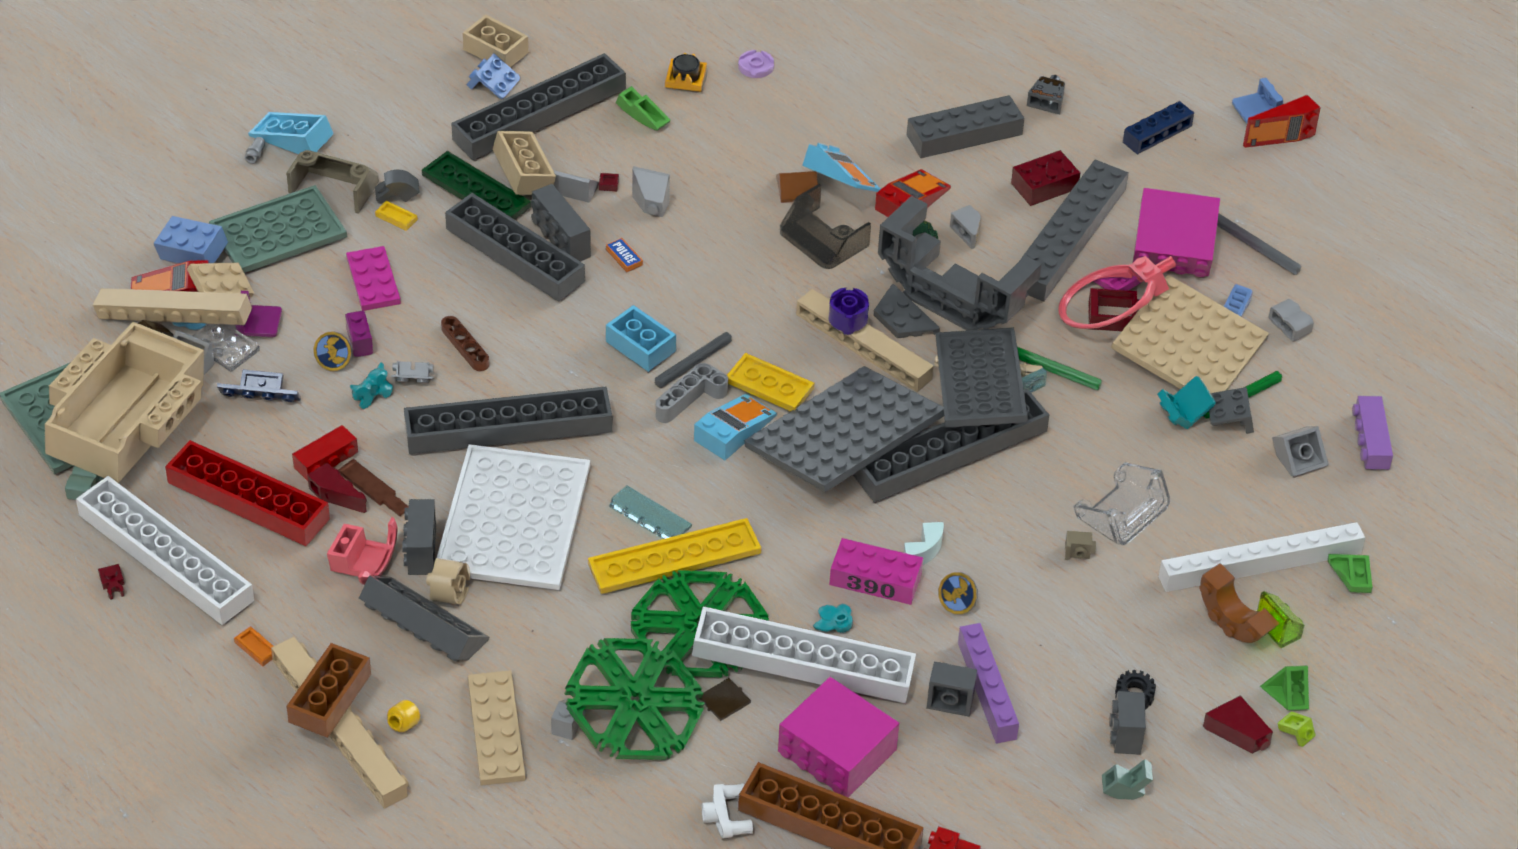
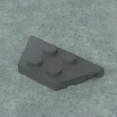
(902, 315)

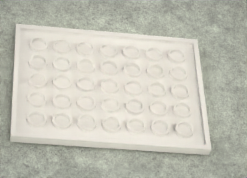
(514, 515)

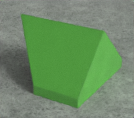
(1289, 687)

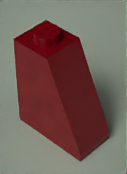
(1239, 725)

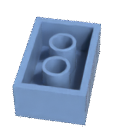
(190, 241)

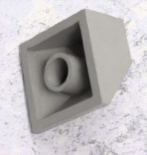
(651, 190)

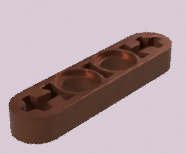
(462, 344)

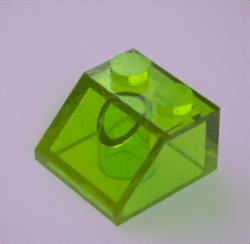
(1290, 625)

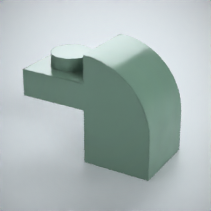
(1126, 783)

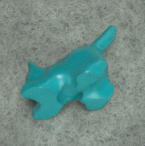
(373, 385)

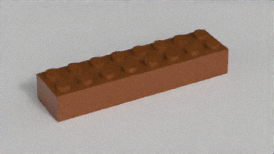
(823, 813)

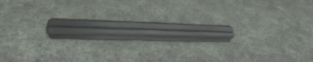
(1258, 245)

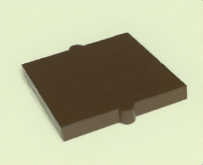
(725, 699)

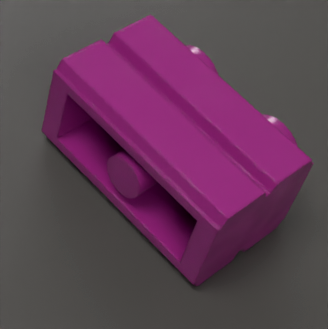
(359, 333)

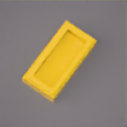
(396, 215)

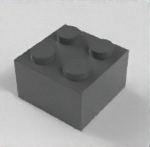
(951, 689)
(1128, 722)

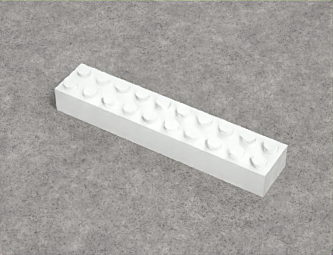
(165, 550)
(803, 654)

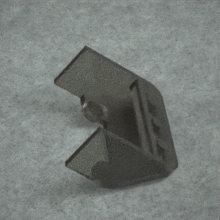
(818, 240)

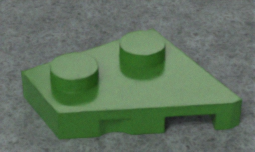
(1353, 571)

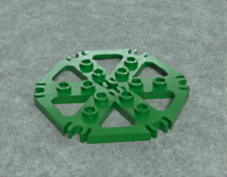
(688, 612)
(619, 695)

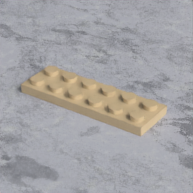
(496, 728)

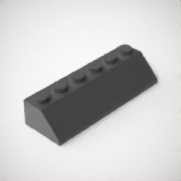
(422, 617)

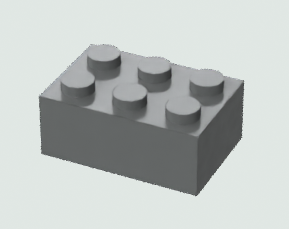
(420, 536)

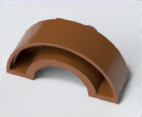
(1229, 611)

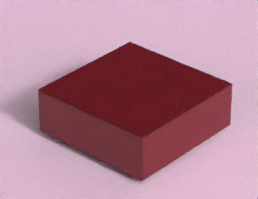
(608, 182)

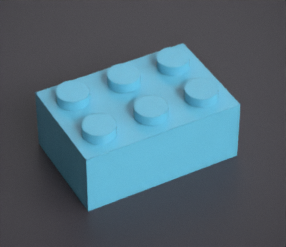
(640, 338)

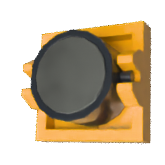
(686, 73)

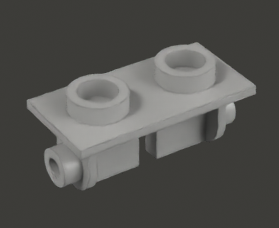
(421, 371)

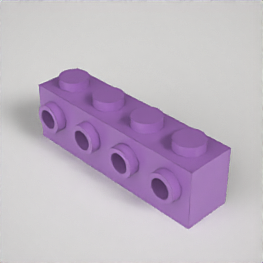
(1373, 432)

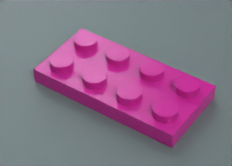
(373, 278)

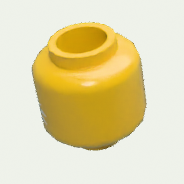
(403, 716)

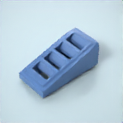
(1238, 294)

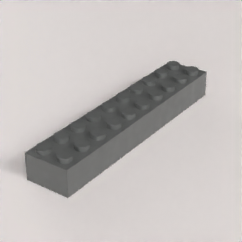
(540, 104)
(1074, 224)
(508, 420)
(944, 450)

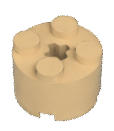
(448, 581)

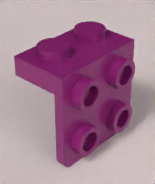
(261, 321)

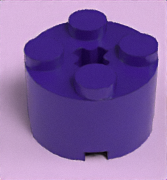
(848, 310)

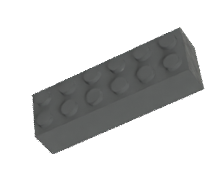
(965, 126)

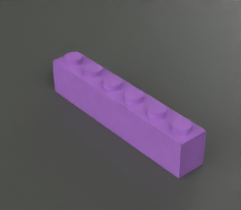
(989, 683)

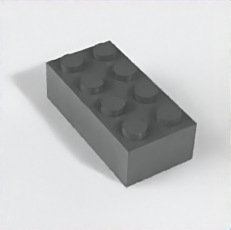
(560, 222)

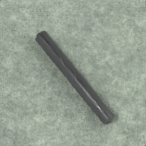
(693, 359)

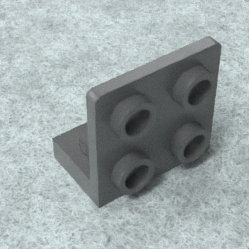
(1232, 407)

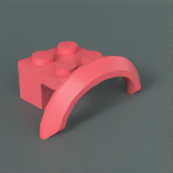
(361, 557)

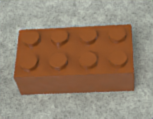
(329, 690)

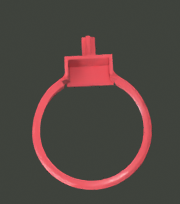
(1141, 268)

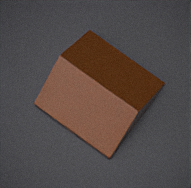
(794, 184)

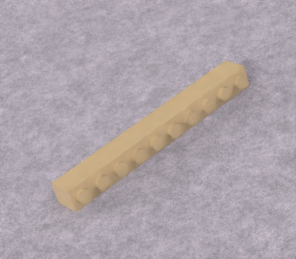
(349, 734)

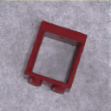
(1110, 298)

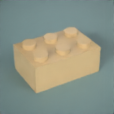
(495, 37)

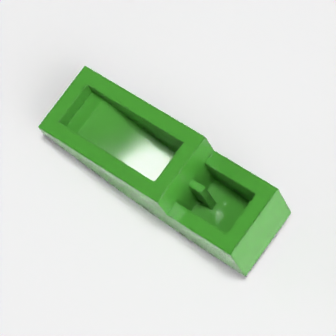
(642, 109)

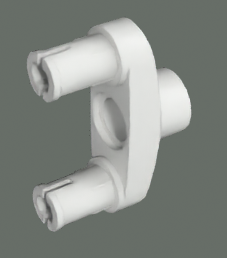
(717, 811)

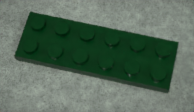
(463, 179)

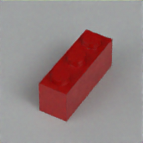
(329, 449)

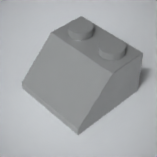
(1301, 450)

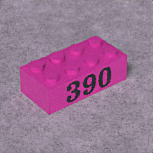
(876, 571)

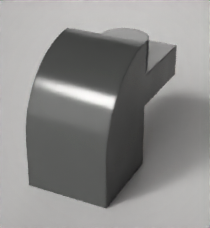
(399, 183)

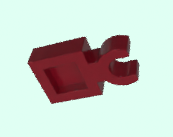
(112, 580)

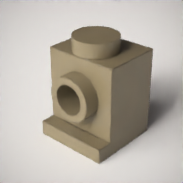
(1079, 545)

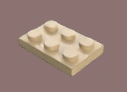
(219, 278)

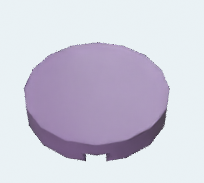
(756, 64)

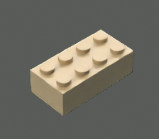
(523, 161)

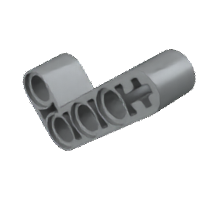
(690, 387)

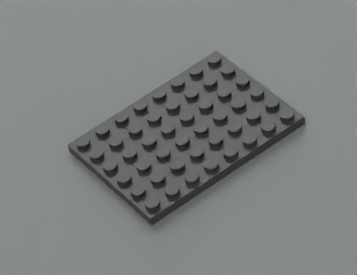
(844, 428)

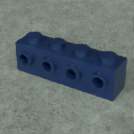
(1158, 127)

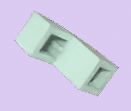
(931, 542)

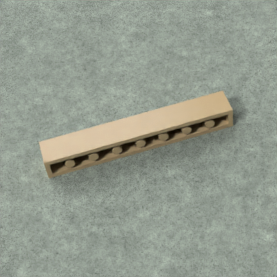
(172, 306)
(868, 343)

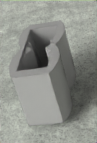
(1291, 319)

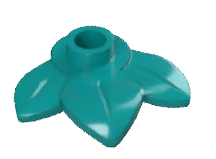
(834, 618)

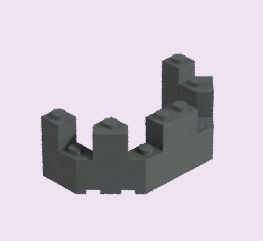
(959, 294)

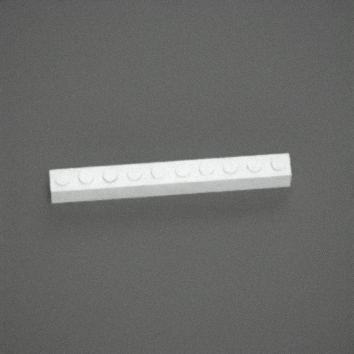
(1263, 555)

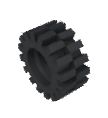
(1139, 681)

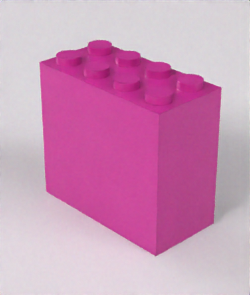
(1179, 228)
(838, 737)

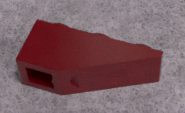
(334, 489)

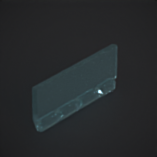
(649, 513)

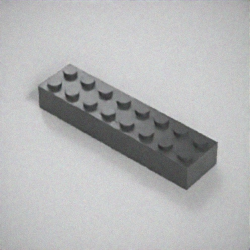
(515, 247)

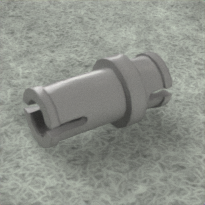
(254, 151)

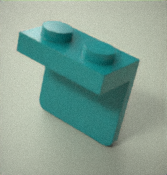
(1188, 403)

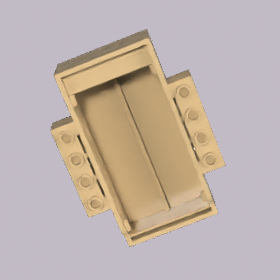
(122, 400)

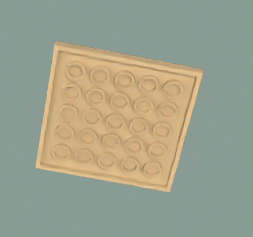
(1188, 337)

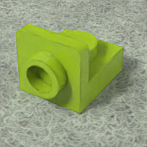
(1299, 726)

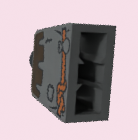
(1047, 94)

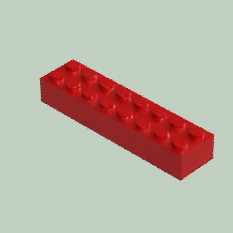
(248, 493)

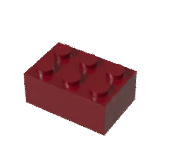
(1045, 177)

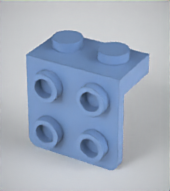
(495, 76)
(1256, 103)

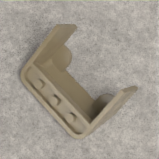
(336, 168)

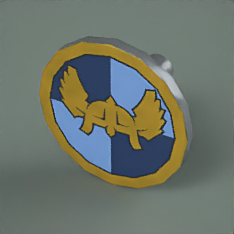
(332, 351)
(958, 593)

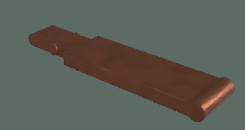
(372, 486)

